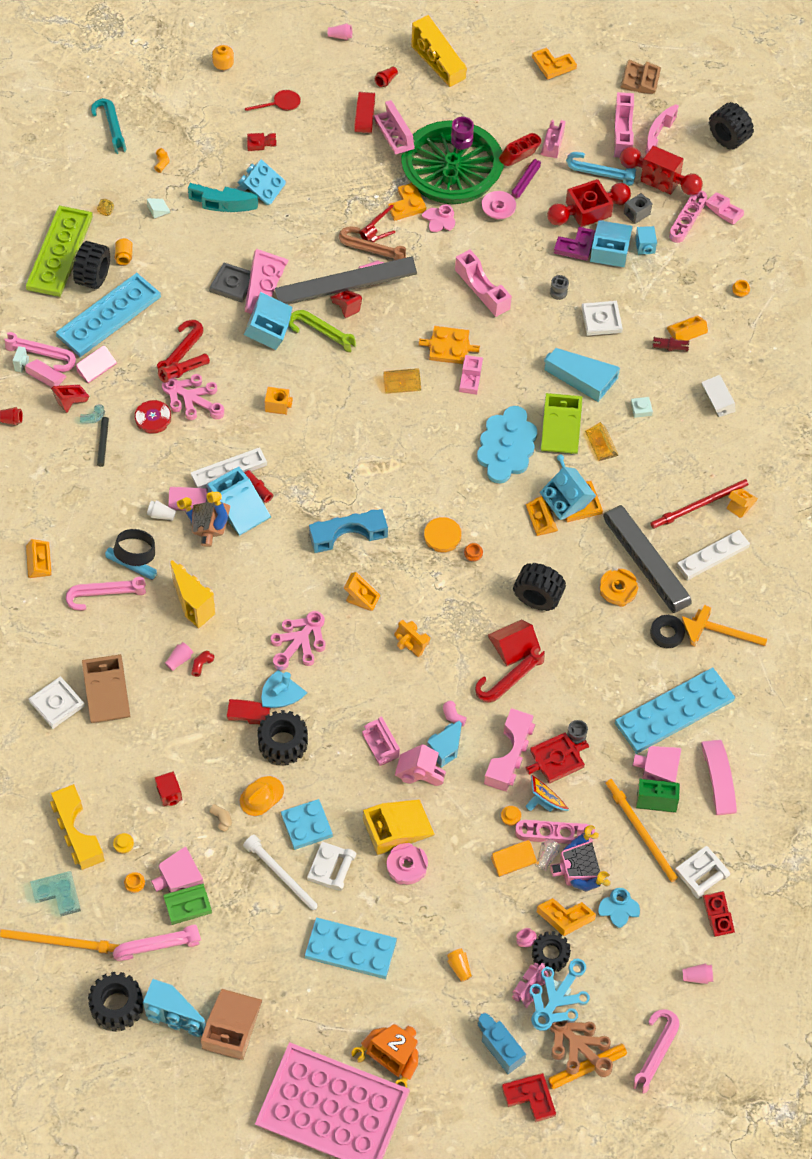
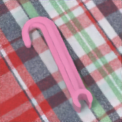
(13, 342)
(136, 585)
(188, 936)
(660, 1048)

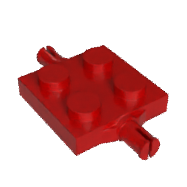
(557, 757)

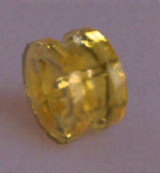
(105, 207)

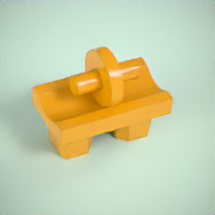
(410, 638)

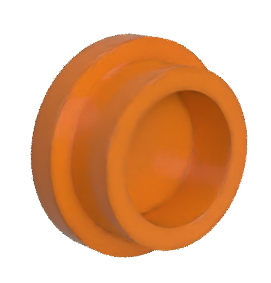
(473, 552)

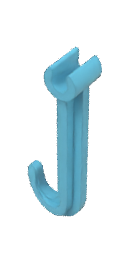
(626, 175)

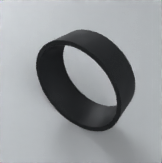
(134, 559)

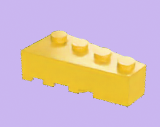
(437, 51)

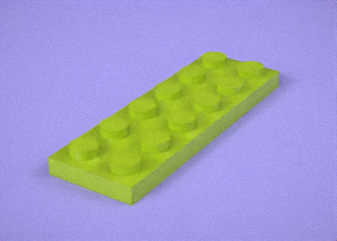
(59, 251)

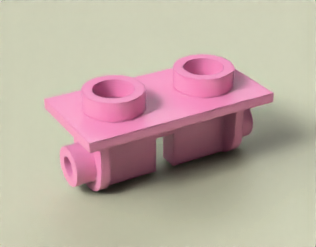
(533, 976)

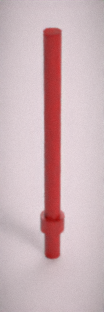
(669, 517)

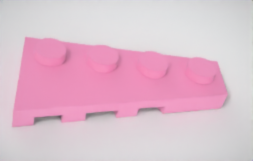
(264, 276)

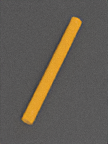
(735, 633)

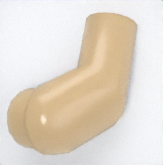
(223, 815)

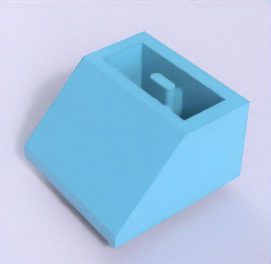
(567, 493)

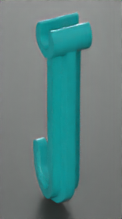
(117, 139)

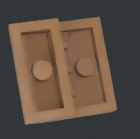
(641, 77)

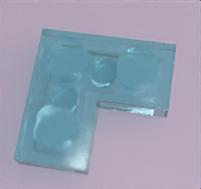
(59, 887)

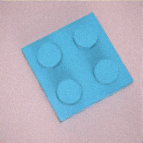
(306, 824)

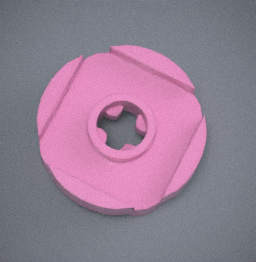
(412, 854)

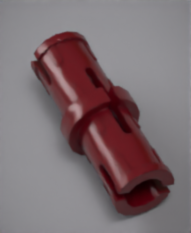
(670, 344)

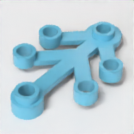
(556, 997)

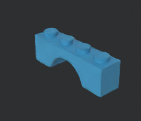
(369, 524)

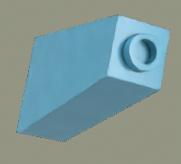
(582, 373)

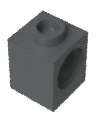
(638, 208)

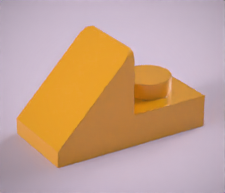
(740, 502)
(361, 592)
(695, 628)

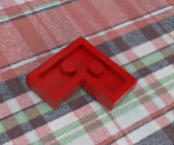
(531, 1090)

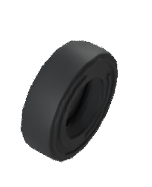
(667, 620)

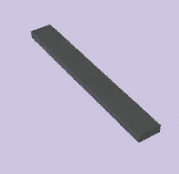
(346, 280)

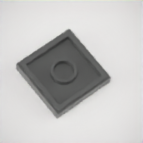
(231, 282)

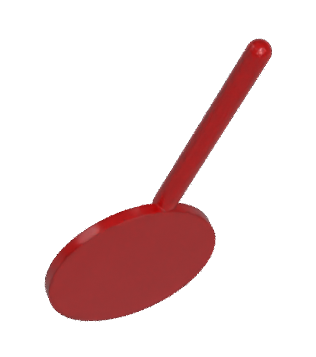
(283, 99)

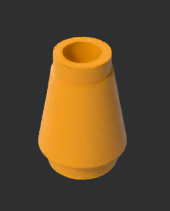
(459, 963)

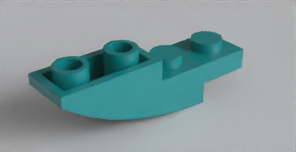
(223, 201)

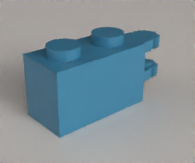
(501, 1043)

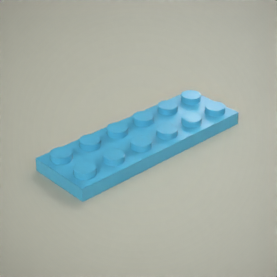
(108, 314)
(674, 710)

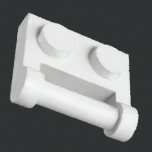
(325, 863)
(698, 866)

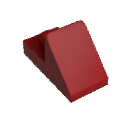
(349, 302)
(69, 394)

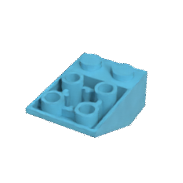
(611, 243)
(268, 321)
(245, 504)
(167, 1005)

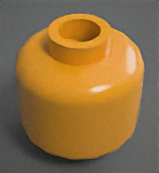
(223, 57)

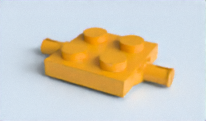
(449, 345)

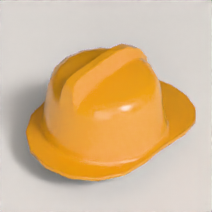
(261, 795)

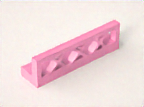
(399, 129)

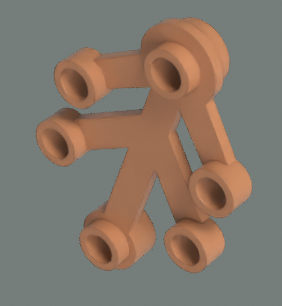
(580, 1043)

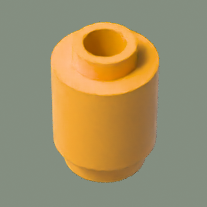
(123, 251)

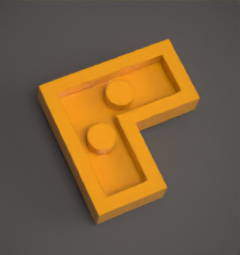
(553, 66)
(409, 205)
(565, 920)

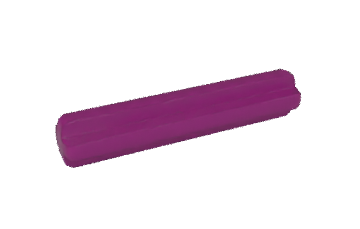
(526, 178)

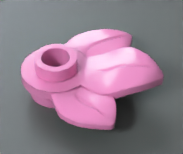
(440, 218)

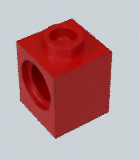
(168, 789)

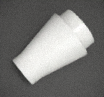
(160, 511)

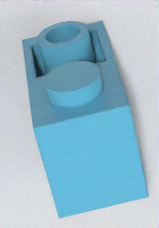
(446, 743)

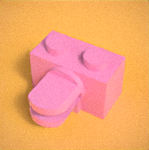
(420, 765)

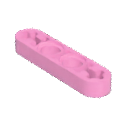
(686, 215)
(554, 828)

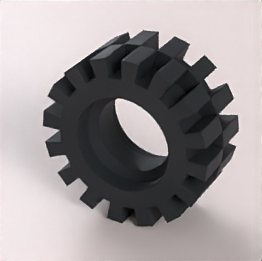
(557, 941)

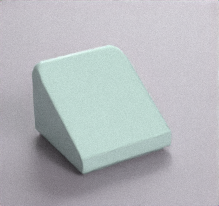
(157, 207)

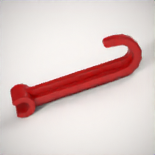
(186, 344)
(511, 678)

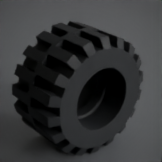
(731, 125)
(91, 264)
(539, 586)
(282, 751)
(112, 985)

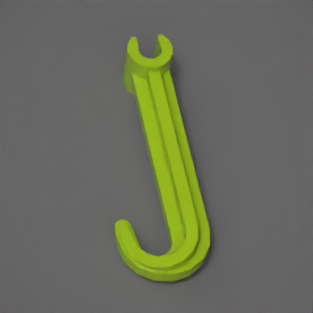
(323, 327)

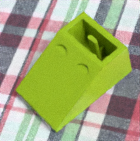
(561, 423)

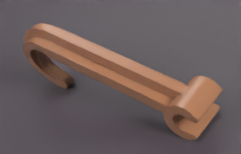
(396, 253)

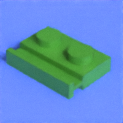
(187, 904)

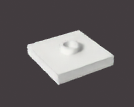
(601, 318)
(56, 702)

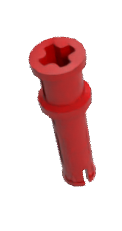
(177, 369)

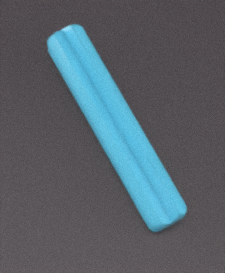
(144, 570)

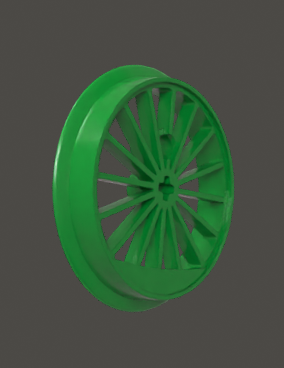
(452, 164)

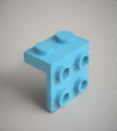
(262, 182)

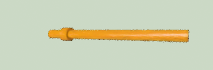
(620, 798)
(102, 946)

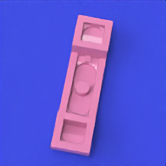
(666, 119)
(720, 777)

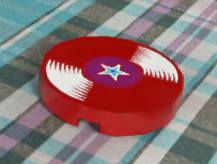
(152, 416)

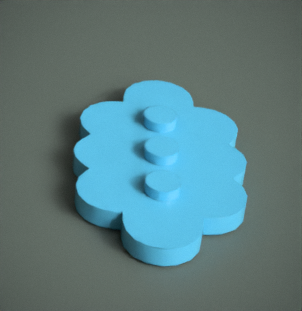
(507, 444)

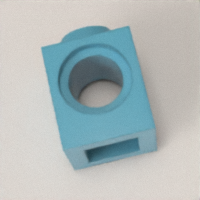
(646, 240)

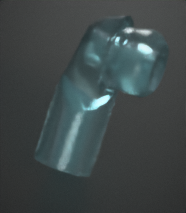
(95, 416)

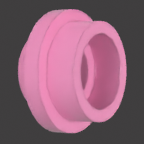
(526, 937)

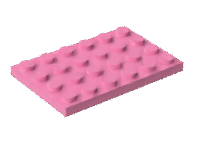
(331, 1106)

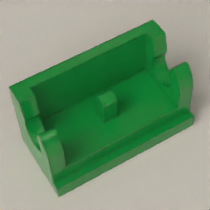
(658, 795)

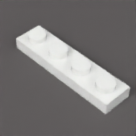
(247, 461)
(713, 555)

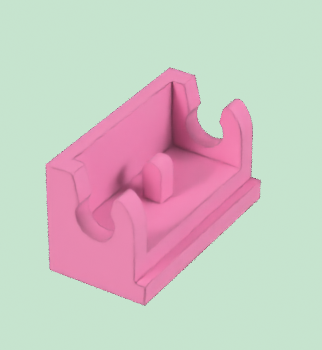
(553, 139)
(381, 741)

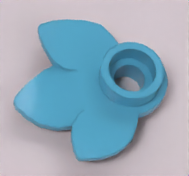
(619, 910)

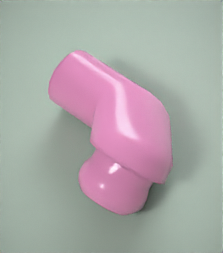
(451, 713)

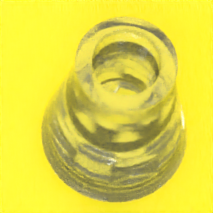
(548, 851)

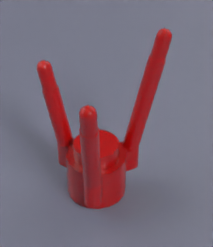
(369, 232)

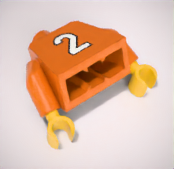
(393, 1050)

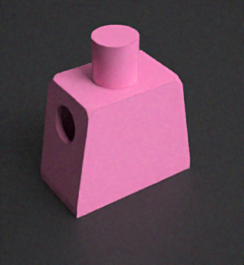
(659, 764)
(177, 872)

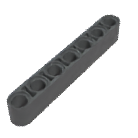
(647, 559)

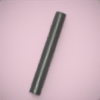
(102, 441)

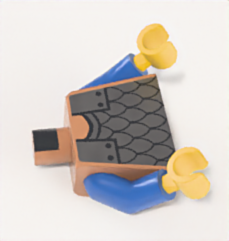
(207, 518)

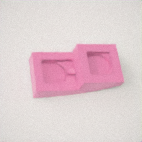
(721, 206)
(471, 374)

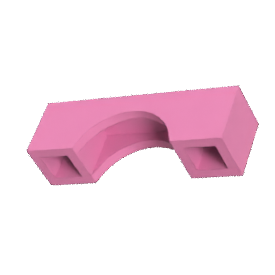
(623, 122)
(470, 270)
(501, 770)

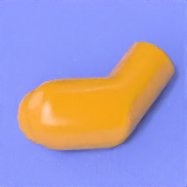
(163, 159)

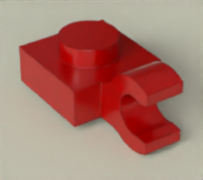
(258, 141)

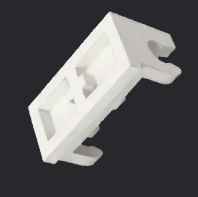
(719, 395)

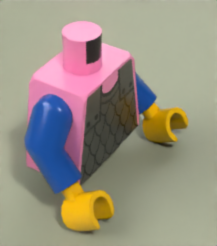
(580, 863)

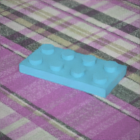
(350, 948)

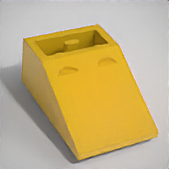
(194, 598)
(396, 824)

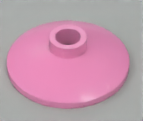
(498, 204)

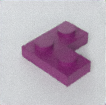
(577, 248)

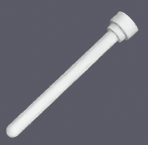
(253, 845)

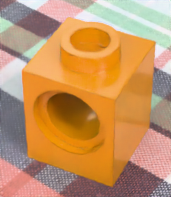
(278, 400)

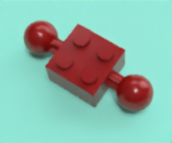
(661, 170)
(589, 203)

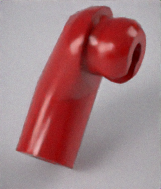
(198, 662)

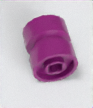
(462, 132)

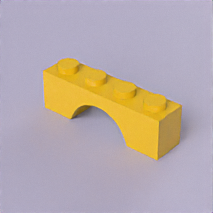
(86, 847)

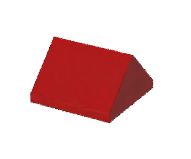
(514, 641)

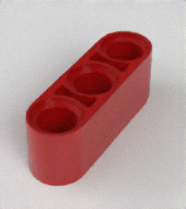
(365, 112)
(520, 149)

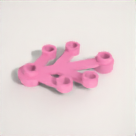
(192, 396)
(299, 638)

